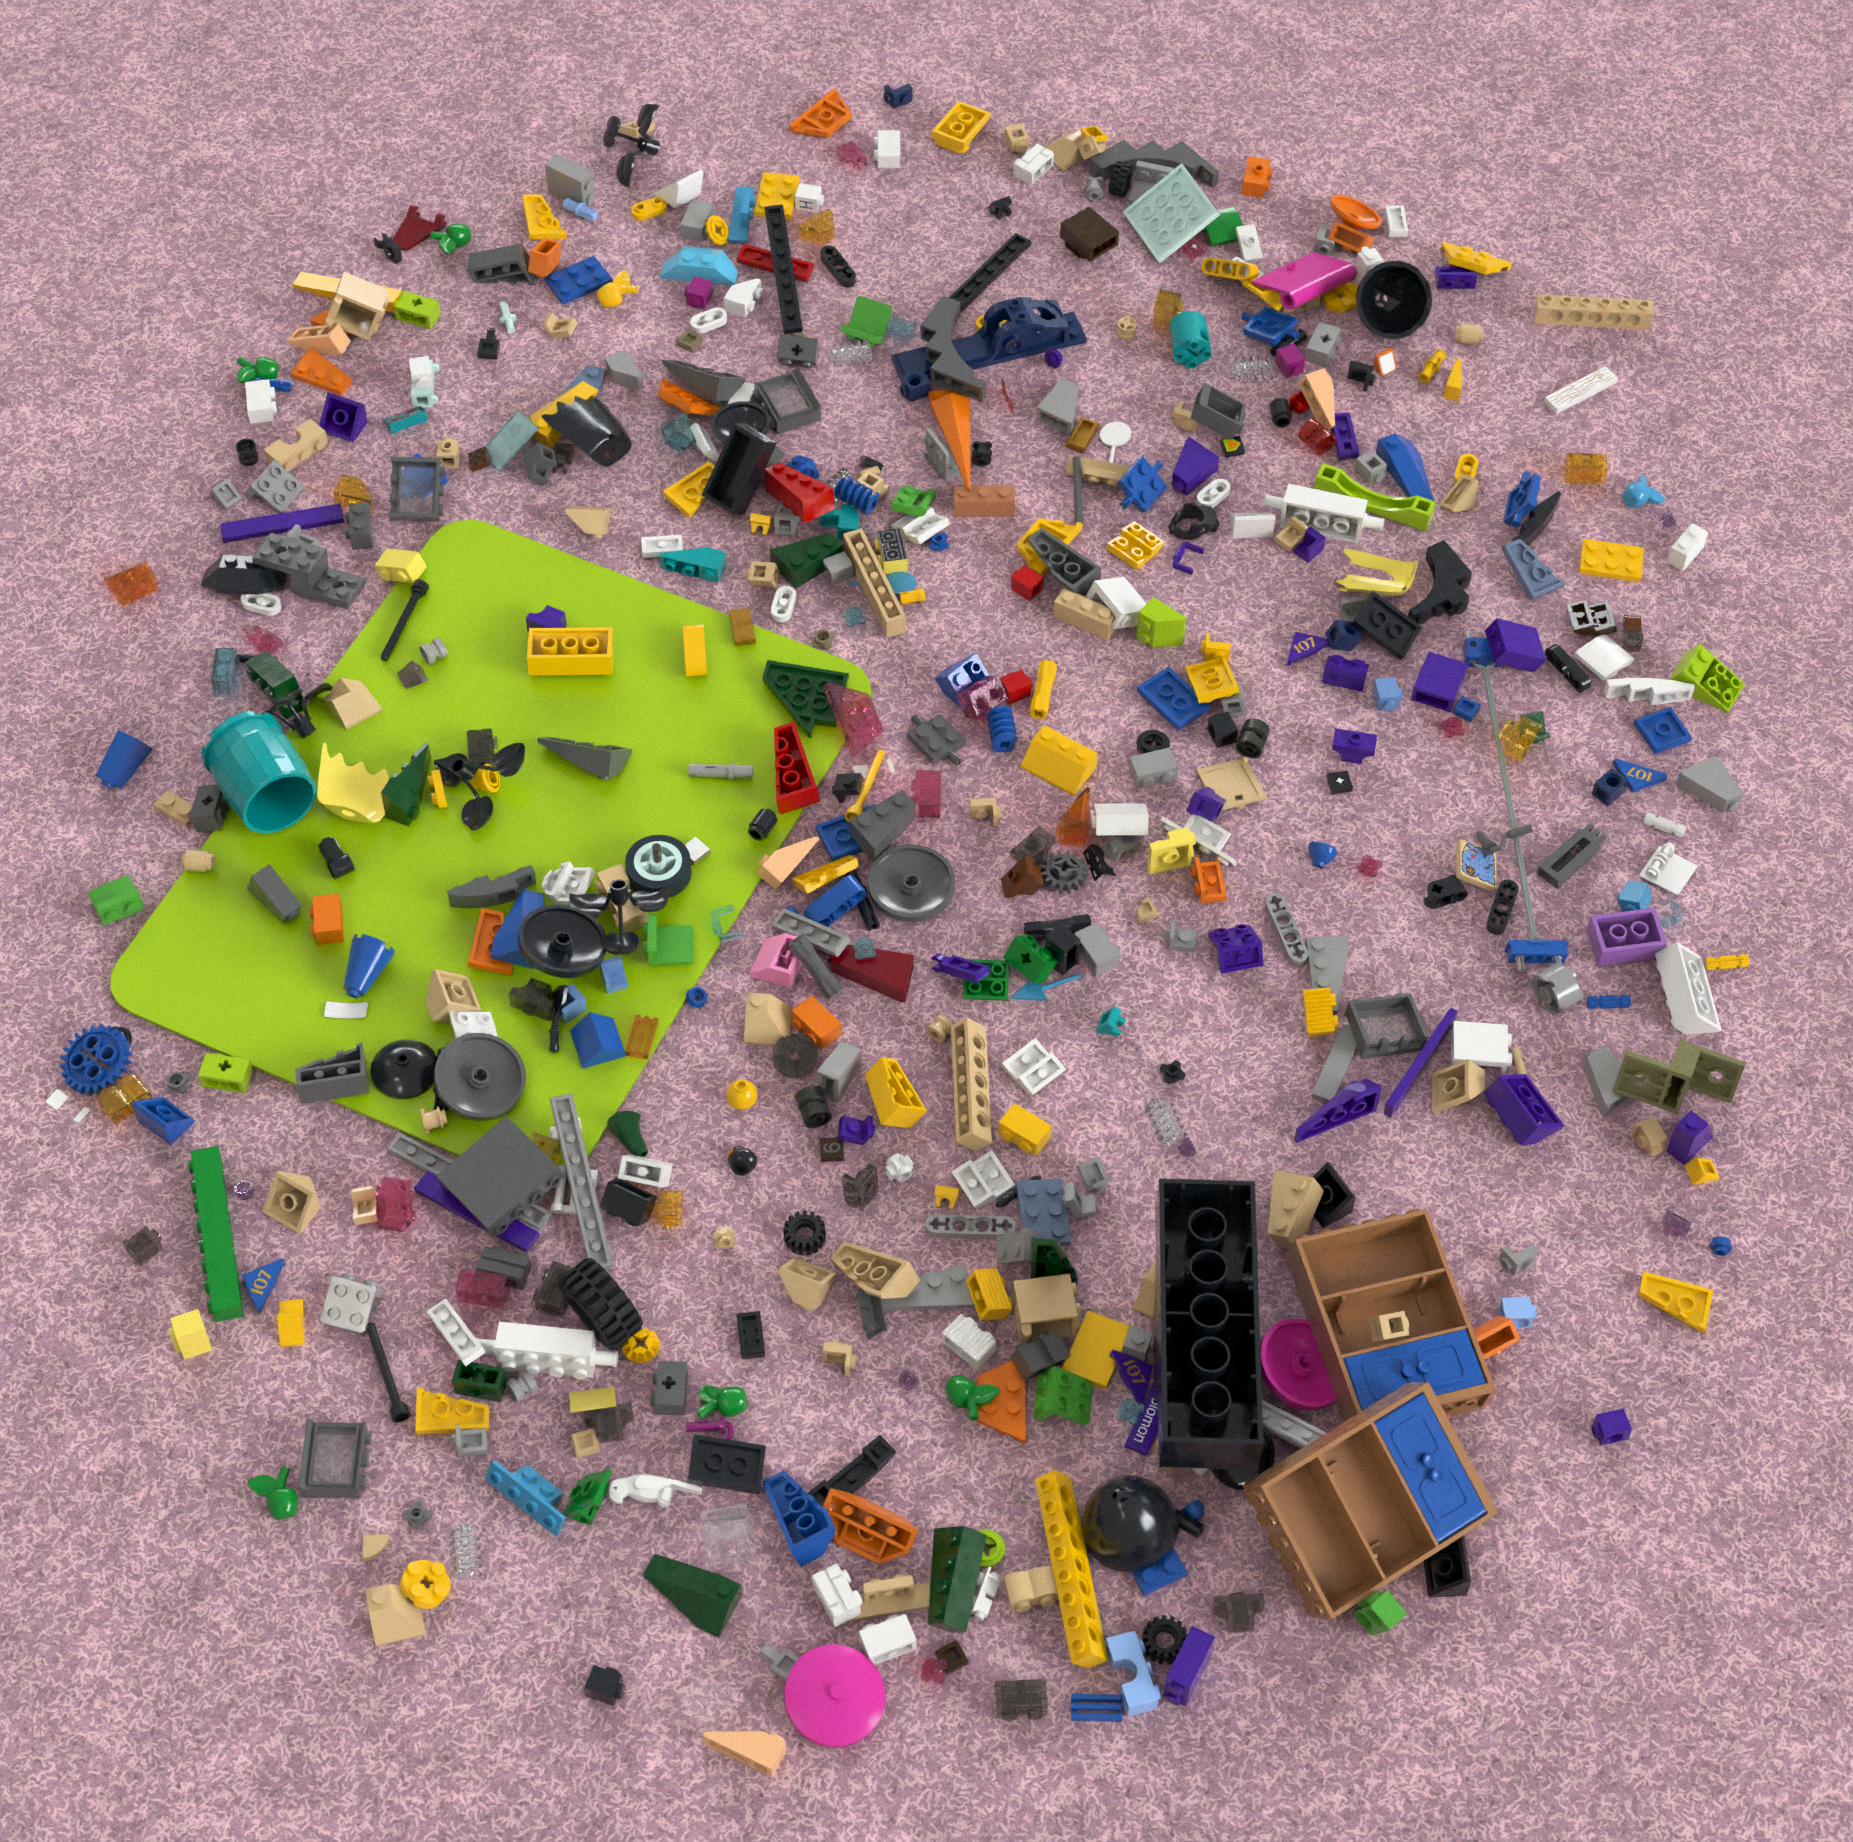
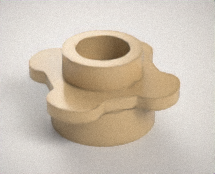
(724, 1237)

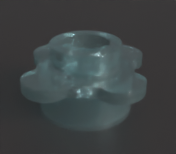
(854, 616)
(864, 943)
(1125, 1406)

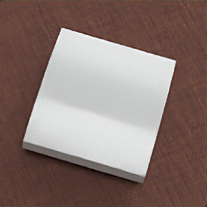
(920, 529)
(1604, 657)
(1033, 1067)
(983, 1179)

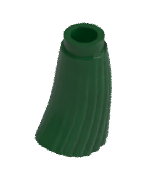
(627, 1130)

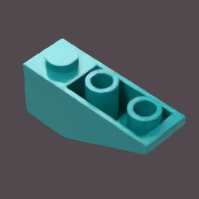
(696, 562)

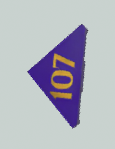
(1305, 646)
(1133, 1373)

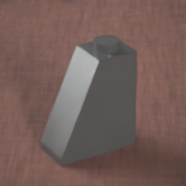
(274, 894)

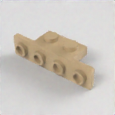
(1098, 470)
(892, 1597)

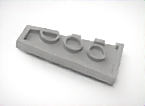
(1327, 963)
(935, 1290)

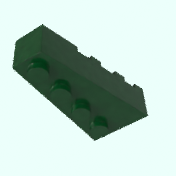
(954, 1576)

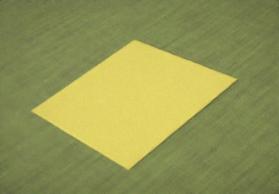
(592, 1399)

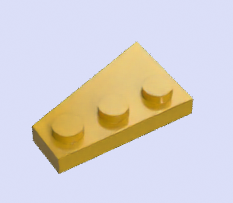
(1680, 1299)
(440, 1414)

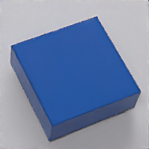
(1466, 709)

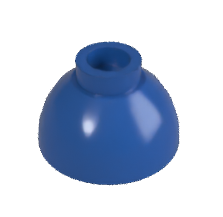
(1321, 853)

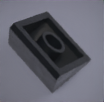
(1336, 1199)
(1448, 1571)

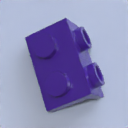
(1455, 278)
(1345, 672)

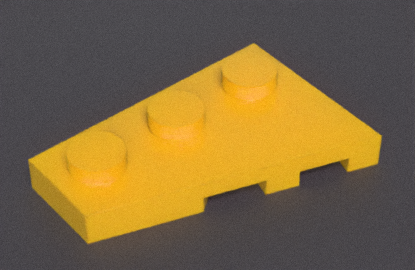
(540, 219)
(688, 491)
(820, 876)

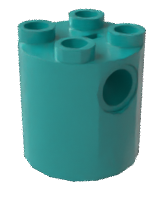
(1189, 338)

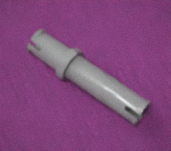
(729, 771)

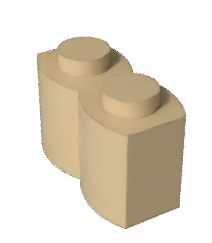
(1031, 1588)

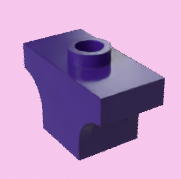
(548, 618)
(1354, 745)
(1206, 804)

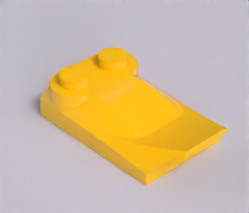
(959, 127)

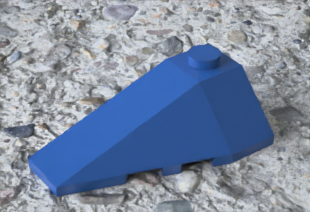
(1404, 465)
(505, 941)
(801, 1518)

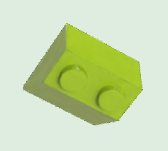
(1160, 625)

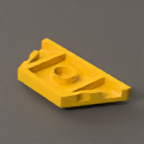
(1473, 260)
(1057, 528)

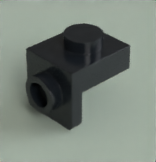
(1362, 373)
(846, 785)

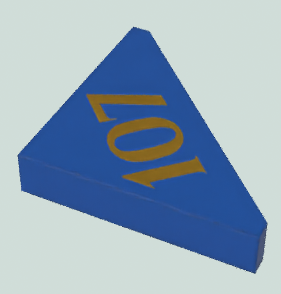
(1638, 776)
(262, 1281)

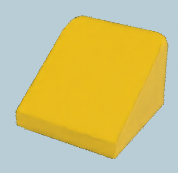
(1701, 1170)

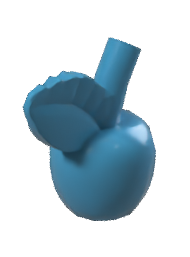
(1638, 494)

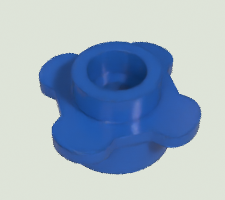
(938, 542)

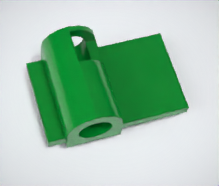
(587, 1497)

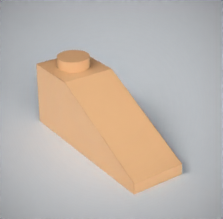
(321, 339)
(1320, 396)
(781, 862)
(751, 1748)

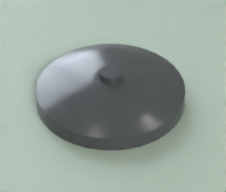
(911, 883)
(479, 1076)

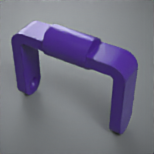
(1180, 552)

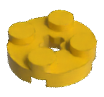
(1339, 305)
(432, 1573)

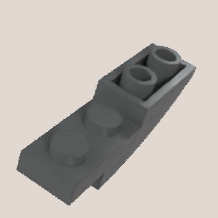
(486, 893)

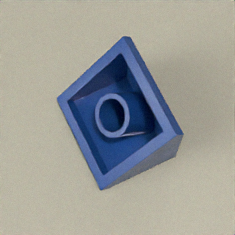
(597, 1040)
(162, 1118)

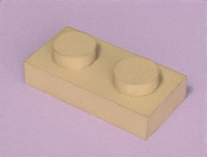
(631, 129)
(174, 808)

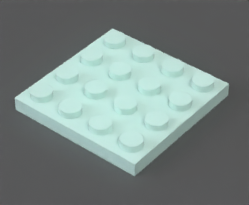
(1171, 213)

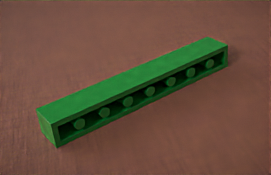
(216, 1234)

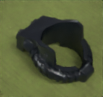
(1191, 511)

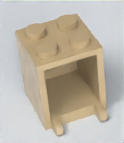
(357, 306)
(1046, 1306)

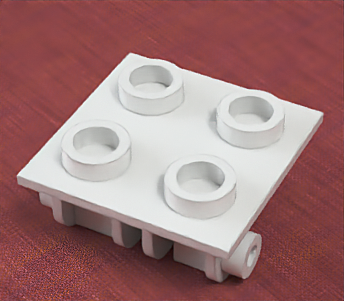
(1668, 869)
(472, 1022)

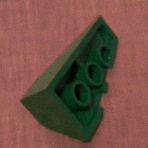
(405, 790)
(1050, 1260)
(696, 1592)

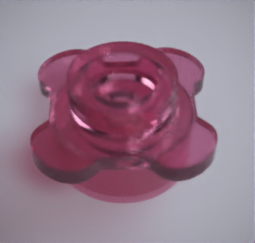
(1453, 722)
(1369, 871)
(931, 1663)

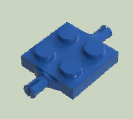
(1269, 326)
(1141, 484)
(1522, 499)

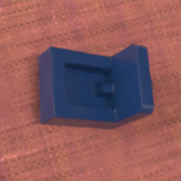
(898, 96)

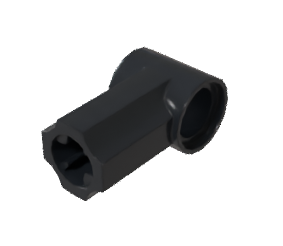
(337, 862)

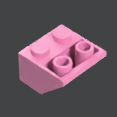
(776, 961)

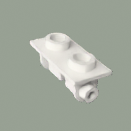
(986, 1585)

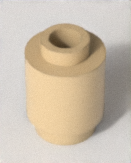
(1468, 333)
(198, 860)

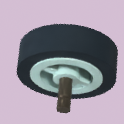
(658, 863)

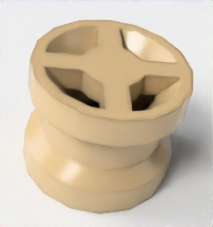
(1126, 328)
(940, 1028)

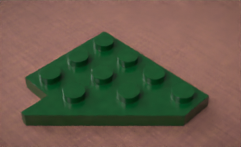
(802, 692)

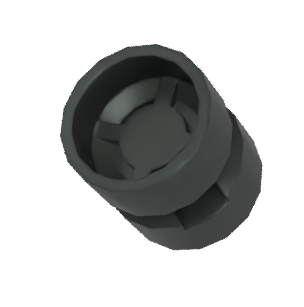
(1252, 738)
(813, 1106)

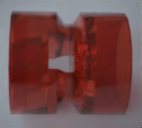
(1316, 436)

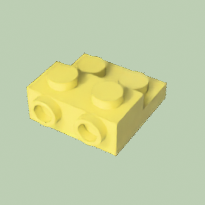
(1171, 853)

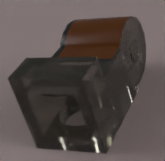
(1631, 632)

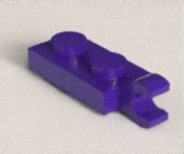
(960, 967)

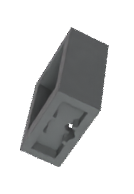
(1218, 411)

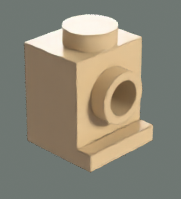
(1017, 142)
(449, 449)
(759, 569)
(1650, 1136)
(1388, 1326)

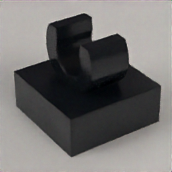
(1001, 205)

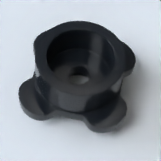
(1172, 1077)

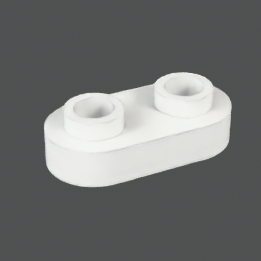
(707, 320)
(1211, 494)
(261, 603)
(783, 605)

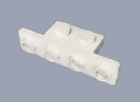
(1207, 835)

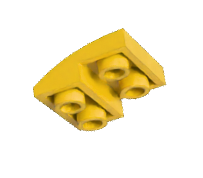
(1135, 545)

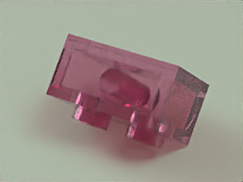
(927, 793)
(394, 1204)

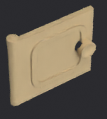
(1233, 780)

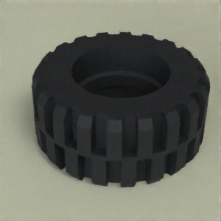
(600, 1303)

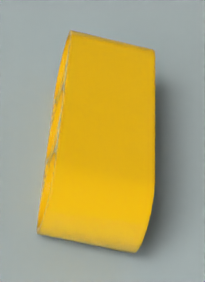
(1222, 268)
(694, 650)

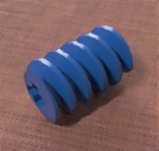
(856, 496)
(1002, 729)

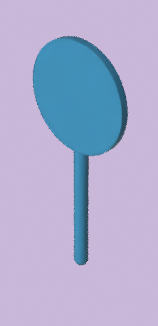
(899, 582)

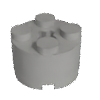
(1557, 988)

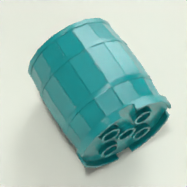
(259, 772)

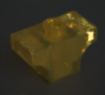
(818, 228)
(1519, 737)

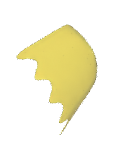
(1399, 570)
(355, 790)

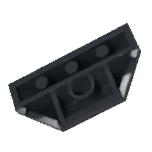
(241, 576)

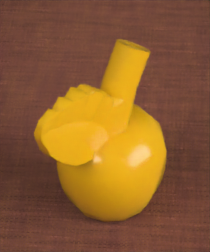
(611, 293)

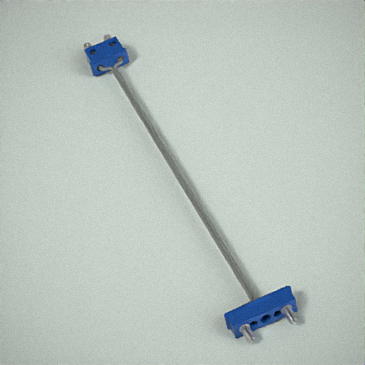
(1519, 951)

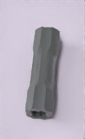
(807, 955)

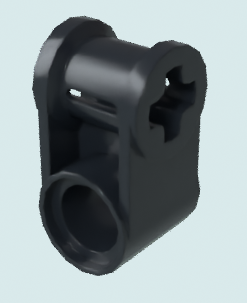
(1444, 892)

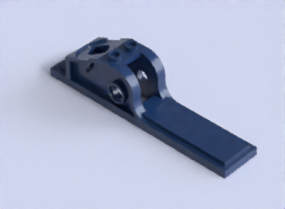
(1021, 325)

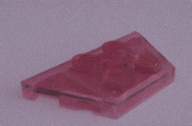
(855, 716)

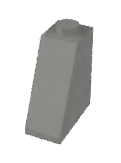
(1059, 407)
(1711, 784)
(838, 1070)
(1602, 1071)

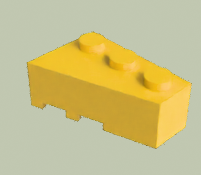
(893, 1094)

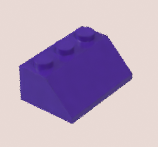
(1522, 1108)

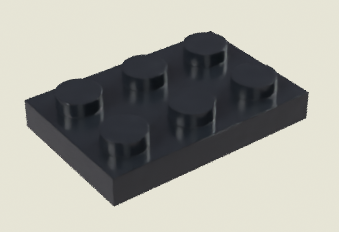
(1386, 625)
(726, 1464)

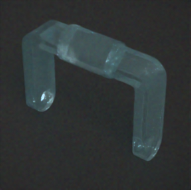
(1673, 920)
(717, 926)

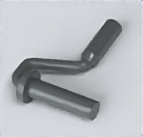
(1489, 847)

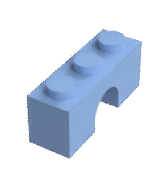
(1127, 1652)

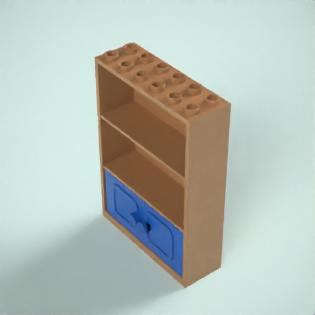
(1378, 1272)
(1369, 1500)

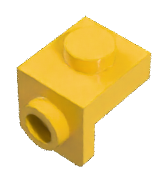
(1214, 649)

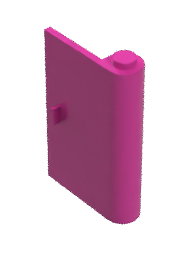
(1307, 278)

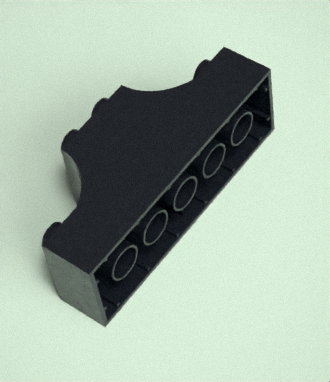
(1207, 1325)

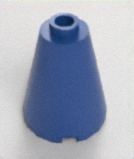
(365, 964)

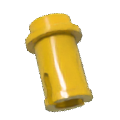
(912, 596)

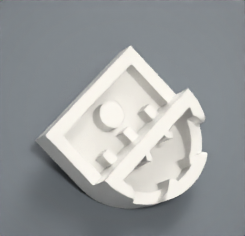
(566, 881)

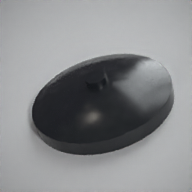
(561, 941)

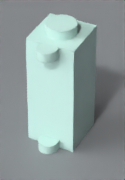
(425, 396)

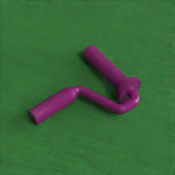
(712, 1426)

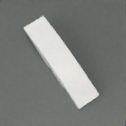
(1656, 690)

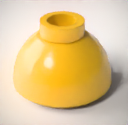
(486, 780)
(741, 1094)

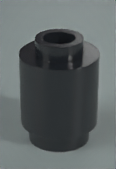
(1280, 412)
(762, 824)

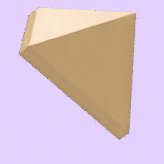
(1462, 495)

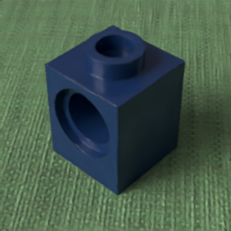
(915, 385)
(1343, 635)
(1609, 787)

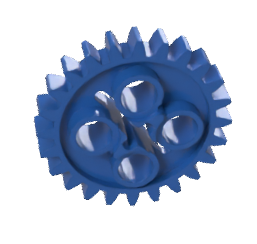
(108, 1042)

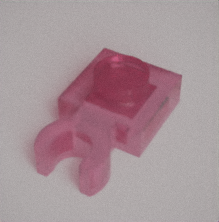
(852, 153)
(265, 641)

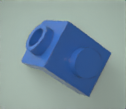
(804, 465)

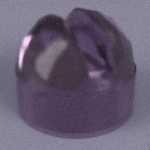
(1667, 519)
(1188, 1146)
(244, 1190)
(909, 1379)

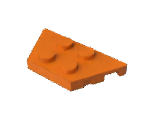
(823, 117)
(685, 400)
(1007, 1411)

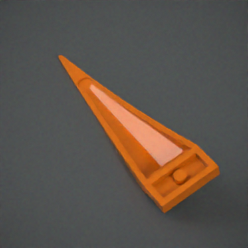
(953, 418)

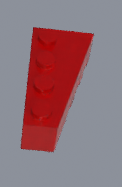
(799, 492)

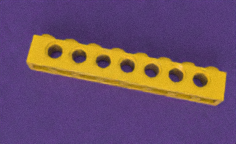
(1071, 1570)

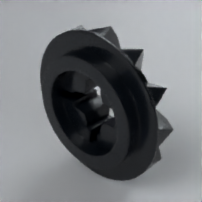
(1146, 738)

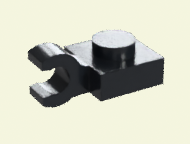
(390, 248)
(489, 347)

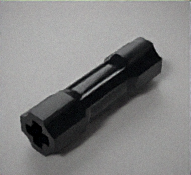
(1039, 928)

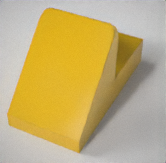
(291, 1323)

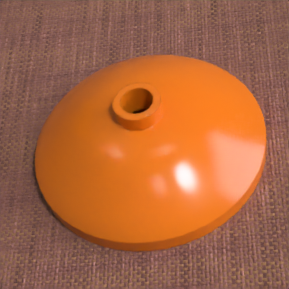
(1354, 213)

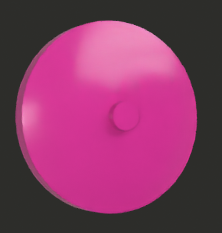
(1294, 1366)
(834, 1696)

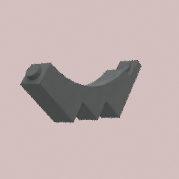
(1103, 163)
(948, 366)

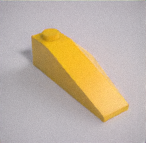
(547, 434)

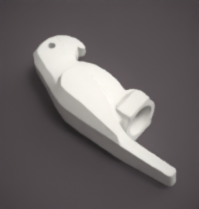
(648, 1489)

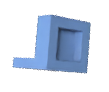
(613, 974)
(574, 1005)

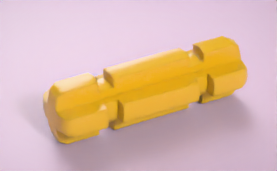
(1727, 962)

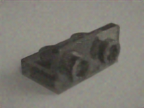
(862, 1189)

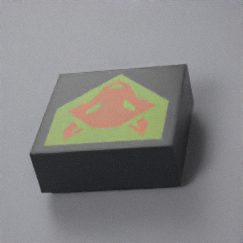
(1232, 447)

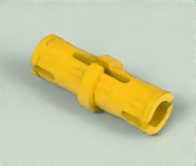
(1432, 366)

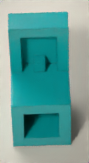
(843, 519)

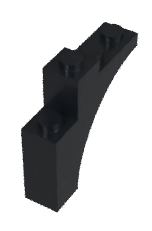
(1450, 580)

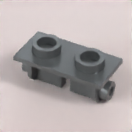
(871, 1314)

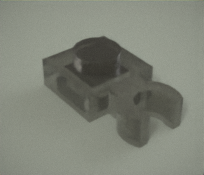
(564, 455)

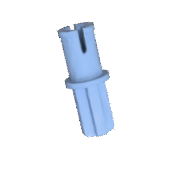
(579, 209)

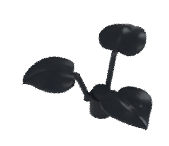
(645, 144)
(301, 723)
(457, 769)
(647, 900)

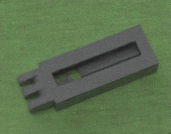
(1563, 864)

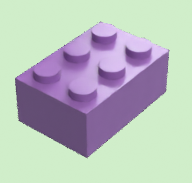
(1626, 936)

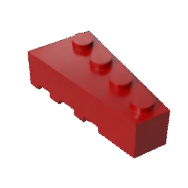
(793, 774)

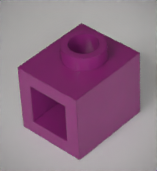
(698, 292)
(1290, 360)

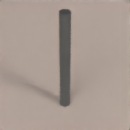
(1077, 489)

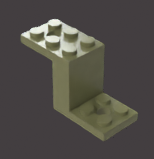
(1669, 1083)

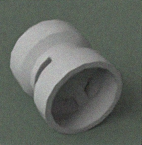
(434, 650)
(523, 1385)

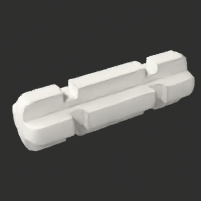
(1664, 824)

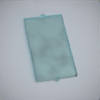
(510, 439)

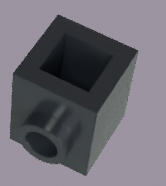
(604, 1685)

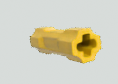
(1045, 679)

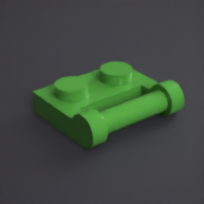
(907, 498)

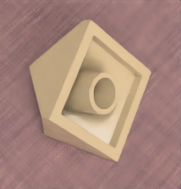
(1066, 150)
(351, 702)
(292, 1200)

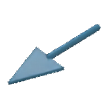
(1035, 991)

